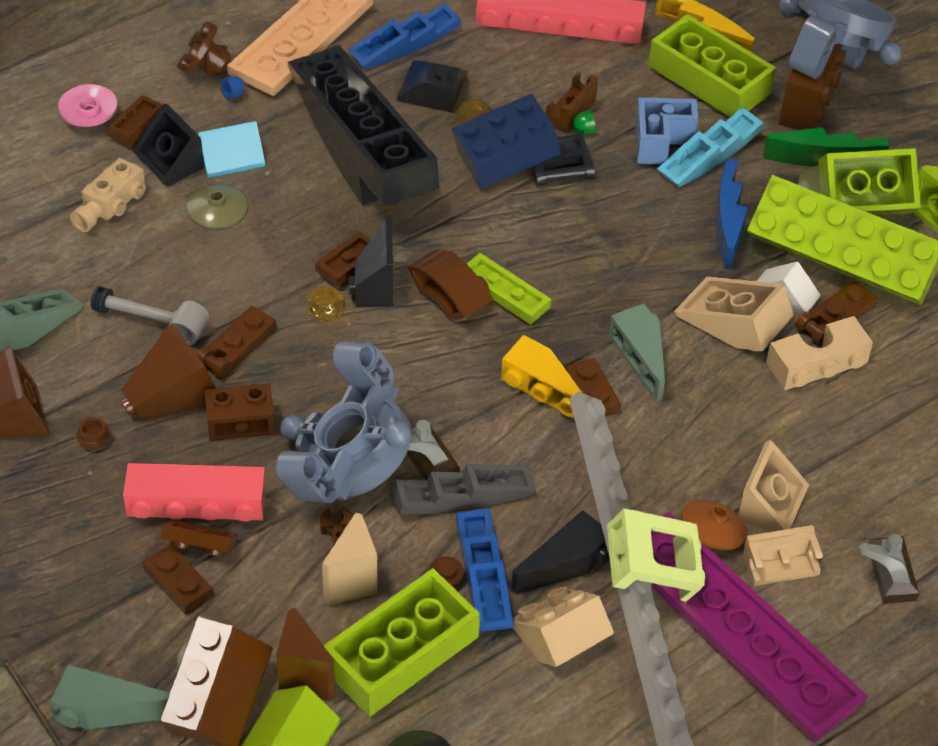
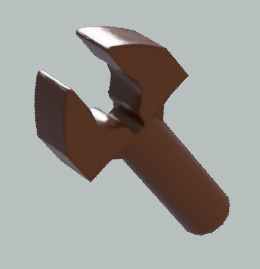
(328, 526)

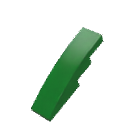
(809, 145)

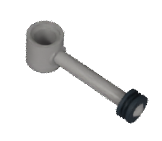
(188, 319)

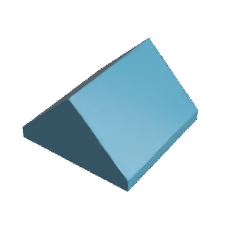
(232, 149)

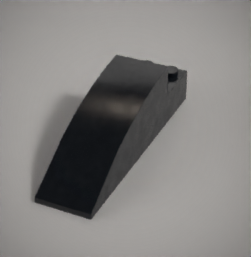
(363, 131)

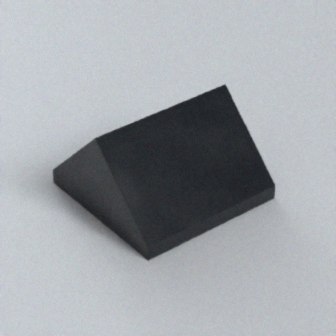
(170, 147)

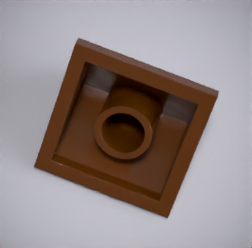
(304, 659)

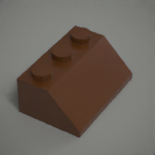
(216, 684)

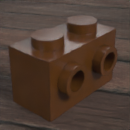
(239, 411)

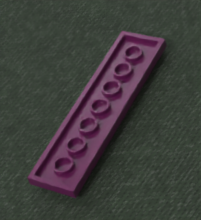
(762, 644)

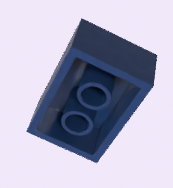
(506, 141)

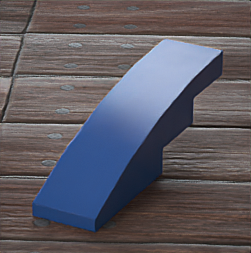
(401, 39)
(730, 214)
(484, 569)

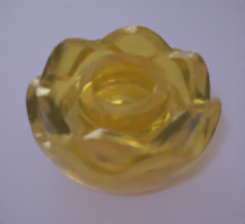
(470, 107)
(325, 303)

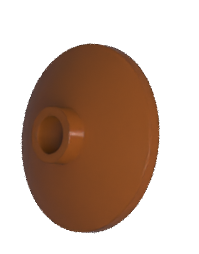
(716, 524)

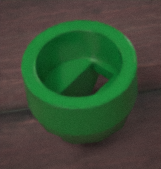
(584, 123)

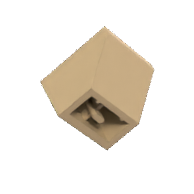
(562, 625)

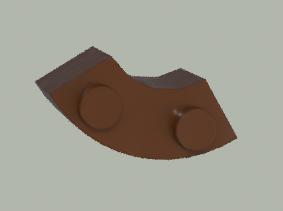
(450, 283)

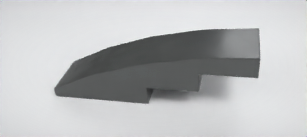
(459, 491)

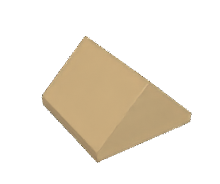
(772, 491)
(351, 565)

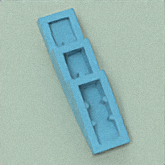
(712, 148)

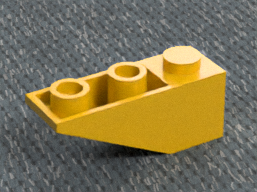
(539, 374)

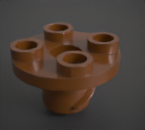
(205, 52)

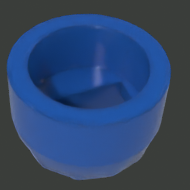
(232, 87)

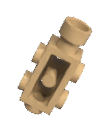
(109, 194)

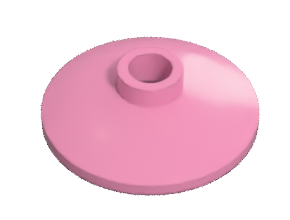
(87, 105)

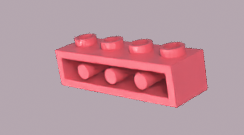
(194, 491)

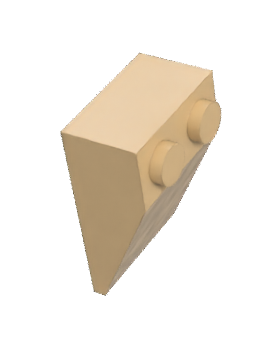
(738, 311)

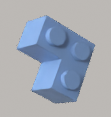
(661, 124)

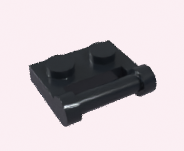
(573, 151)

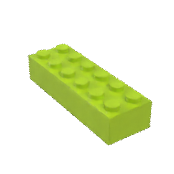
(846, 240)

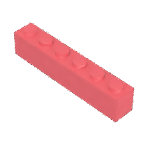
(577, 18)

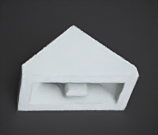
(799, 287)

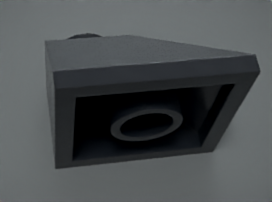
(432, 85)
(374, 270)

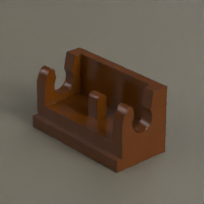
(575, 100)

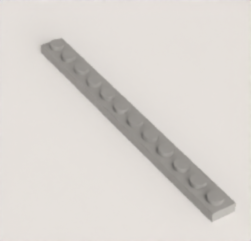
(637, 599)

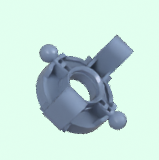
(852, 23)
(326, 473)

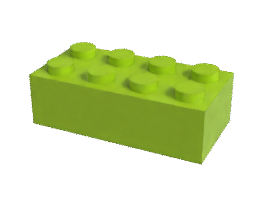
(711, 66)
(402, 641)

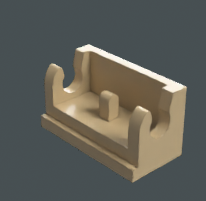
(782, 555)

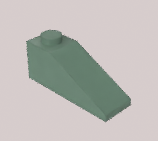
(33, 316)
(638, 338)
(104, 701)

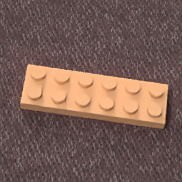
(300, 32)

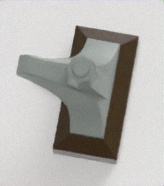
(429, 452)
(892, 568)

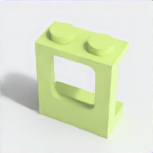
(633, 553)

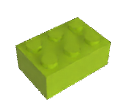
(872, 180)

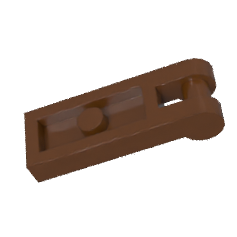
(847, 302)
(237, 341)

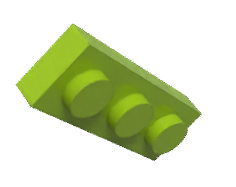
(510, 290)

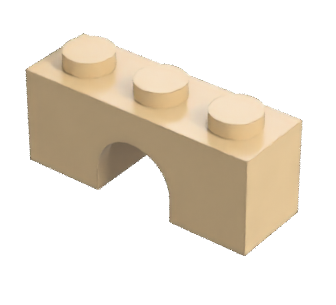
(797, 364)

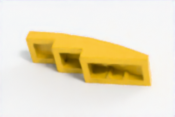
(677, 9)

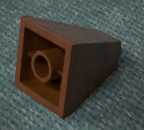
(167, 379)
(19, 400)

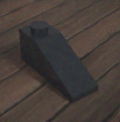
(566, 555)

